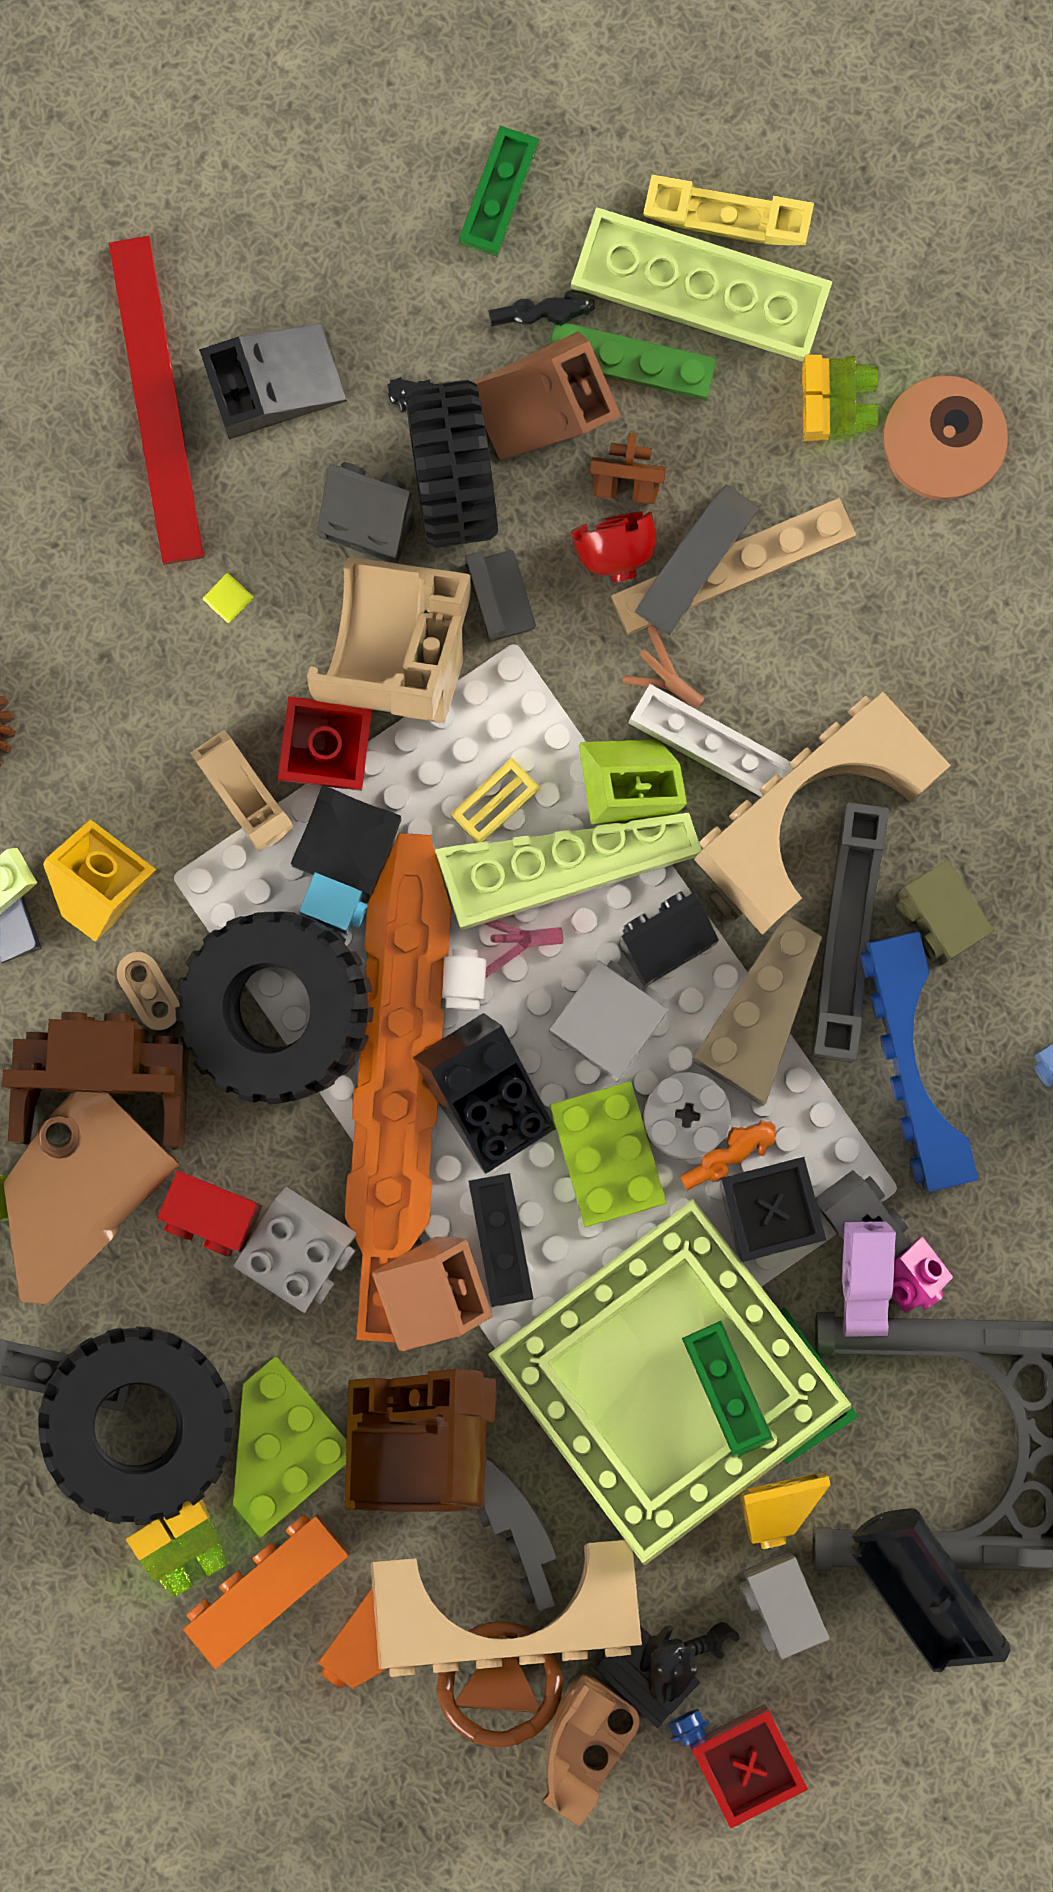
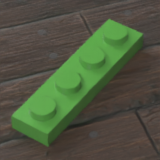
(646, 362)

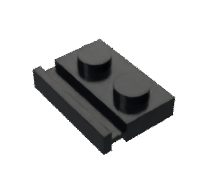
(628, 1680)

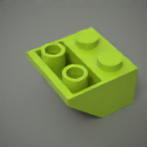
(631, 780)

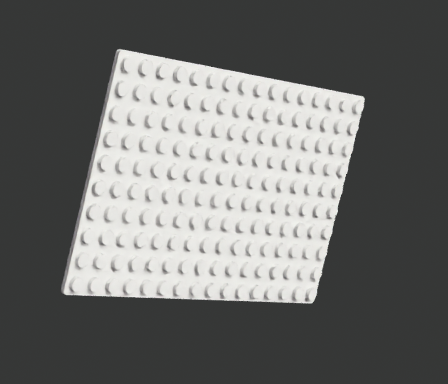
(424, 775)

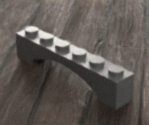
(848, 927)

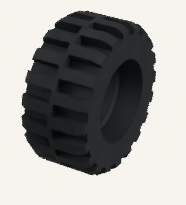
(452, 463)

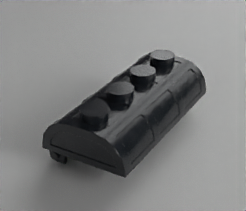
(926, 1591)

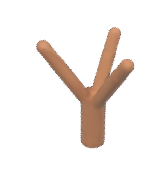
(666, 672)

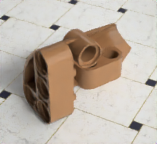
(77, 1193)
(576, 1725)

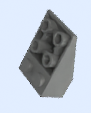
(365, 512)

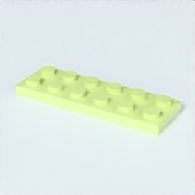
(701, 284)

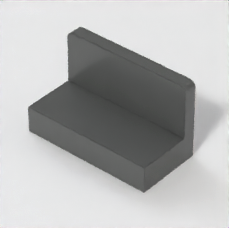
(500, 594)

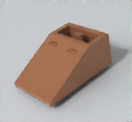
(545, 397)

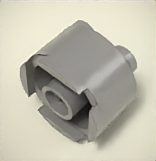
(706, 1101)

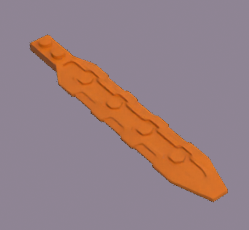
(393, 1104)

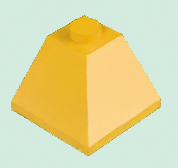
(95, 879)
(781, 1507)

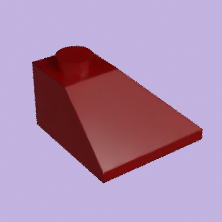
(324, 744)

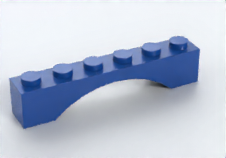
(898, 974)

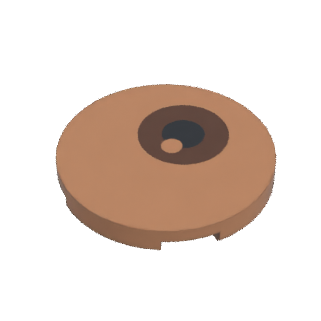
(945, 437)

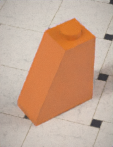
(354, 1653)

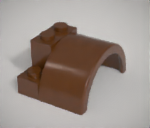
(422, 1465)

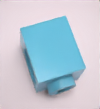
(333, 904)

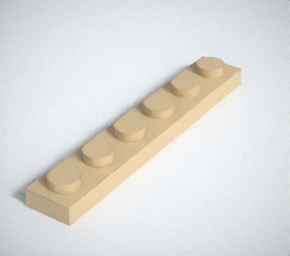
(755, 558)

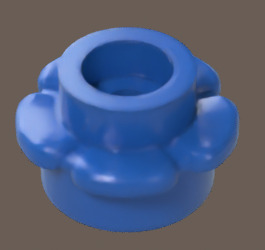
(688, 1727)

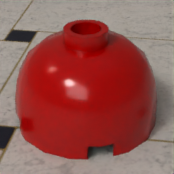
(617, 545)

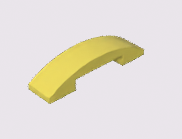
(726, 214)

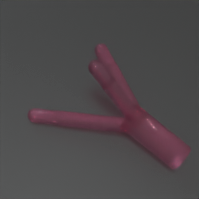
(524, 938)

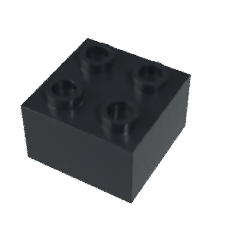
(772, 1209)

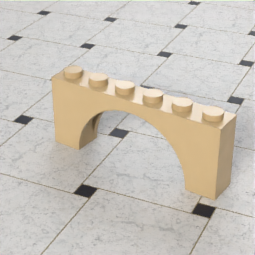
(872, 744)
(417, 1633)

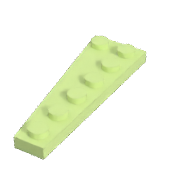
(528, 872)

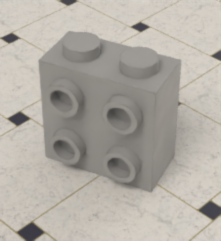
(609, 1019)
(296, 1250)

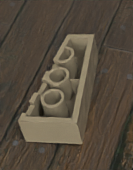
(757, 1021)

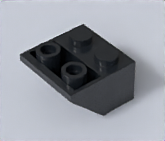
(668, 938)

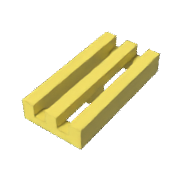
(487, 831)

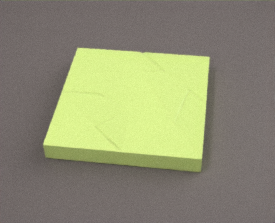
(624, 1397)

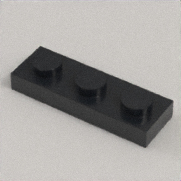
(500, 1240)

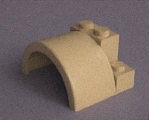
(389, 646)

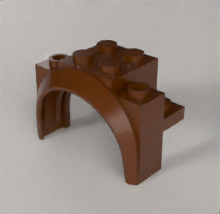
(96, 1058)

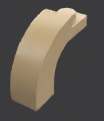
(242, 791)

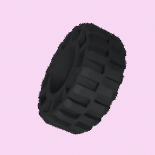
(214, 1018)
(146, 1490)

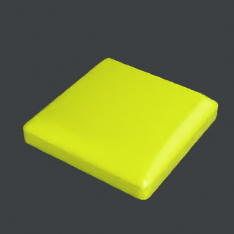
(228, 598)

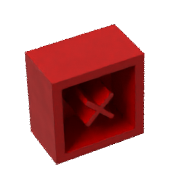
(210, 1213)
(748, 1766)

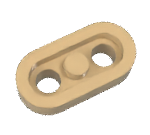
(149, 992)

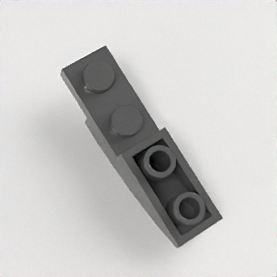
(510, 1509)

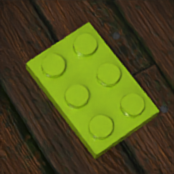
(607, 1154)

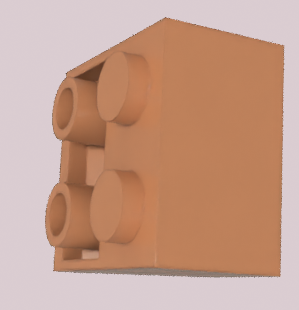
(432, 1293)

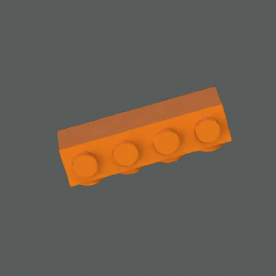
(266, 1590)

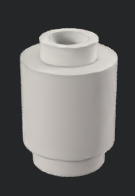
(464, 980)

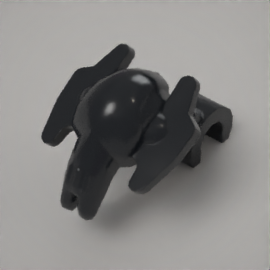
(673, 1659)

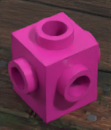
(919, 1277)

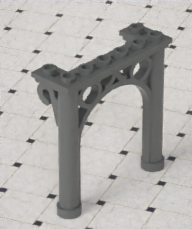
(966, 1341)

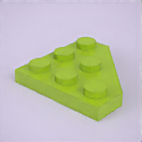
(283, 1447)

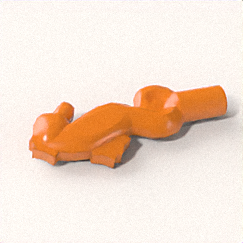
(741, 1144)

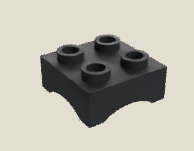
(346, 840)

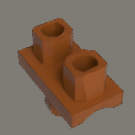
(646, 476)

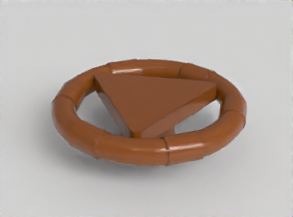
(503, 1690)

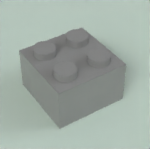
(785, 1605)

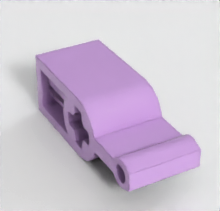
(867, 1277)

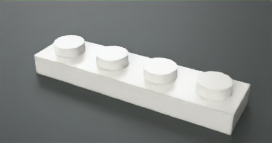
(707, 740)

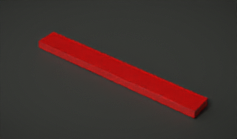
(156, 400)

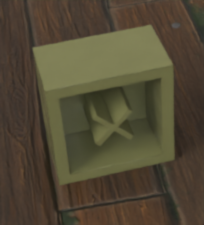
(943, 913)

